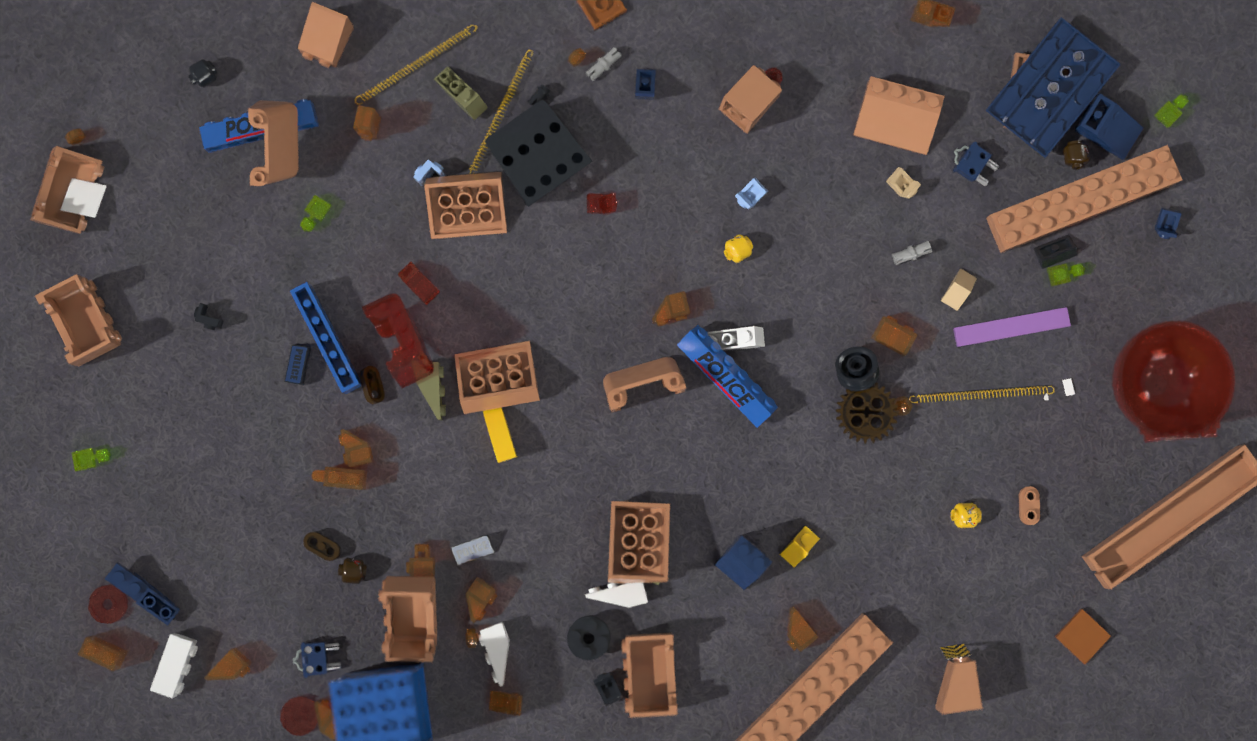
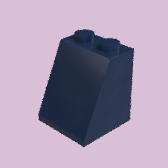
(743, 562)

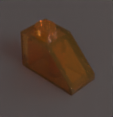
(798, 631)
(230, 666)

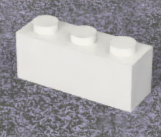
(174, 665)

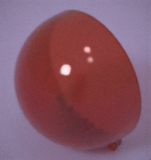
(1173, 381)

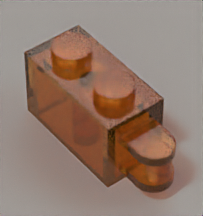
(341, 478)
(421, 566)

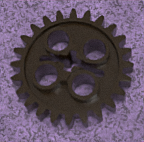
(866, 430)

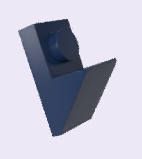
(645, 84)

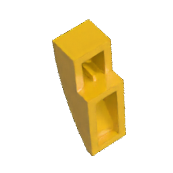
(499, 434)

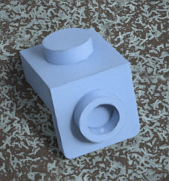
(427, 171)
(751, 194)

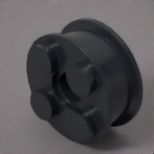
(860, 378)
(579, 646)

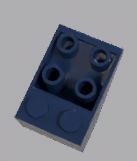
(1109, 126)

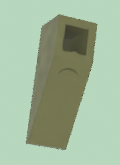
(461, 93)
(433, 391)

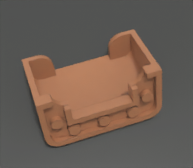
(281, 141)
(61, 168)
(660, 369)

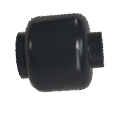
(202, 73)

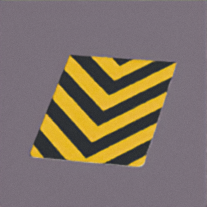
(955, 651)

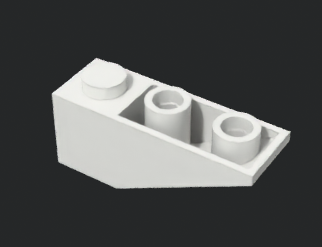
(739, 338)
(623, 595)
(497, 645)

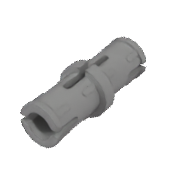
(603, 64)
(912, 253)

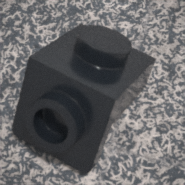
(209, 323)
(608, 688)

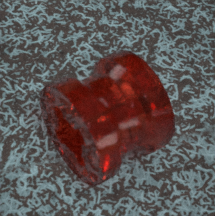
(774, 71)

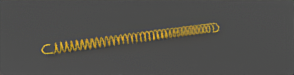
(417, 60)
(500, 111)
(985, 393)

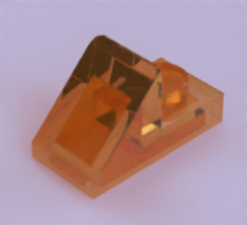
(506, 702)

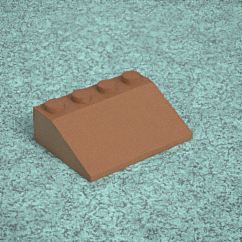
(898, 115)
(466, 205)
(496, 377)
(638, 542)

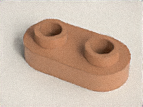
(1027, 505)

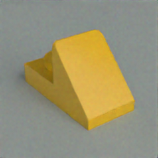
(799, 546)

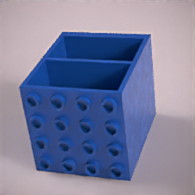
(382, 705)

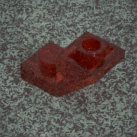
(418, 283)

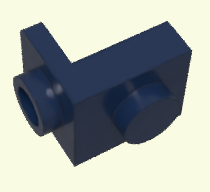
(1167, 223)

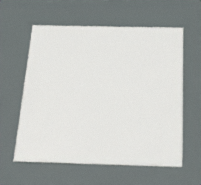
(83, 197)

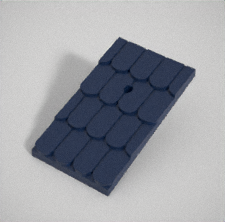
(1043, 102)

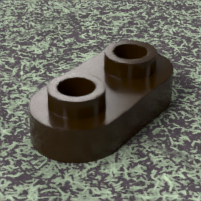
(372, 385)
(322, 546)

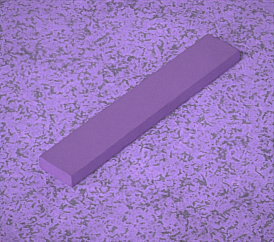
(1011, 327)

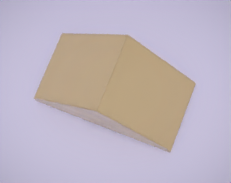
(959, 289)

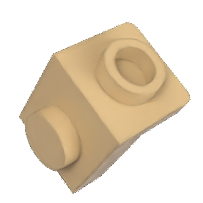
(903, 183)

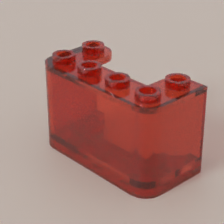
(411, 359)

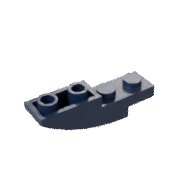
(143, 593)

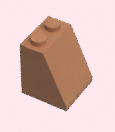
(324, 35)
(750, 98)
(959, 687)

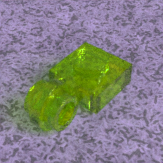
(1170, 113)
(316, 209)
(1061, 275)
(86, 459)

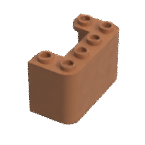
(80, 319)
(409, 618)
(649, 674)

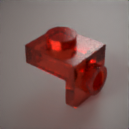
(601, 203)

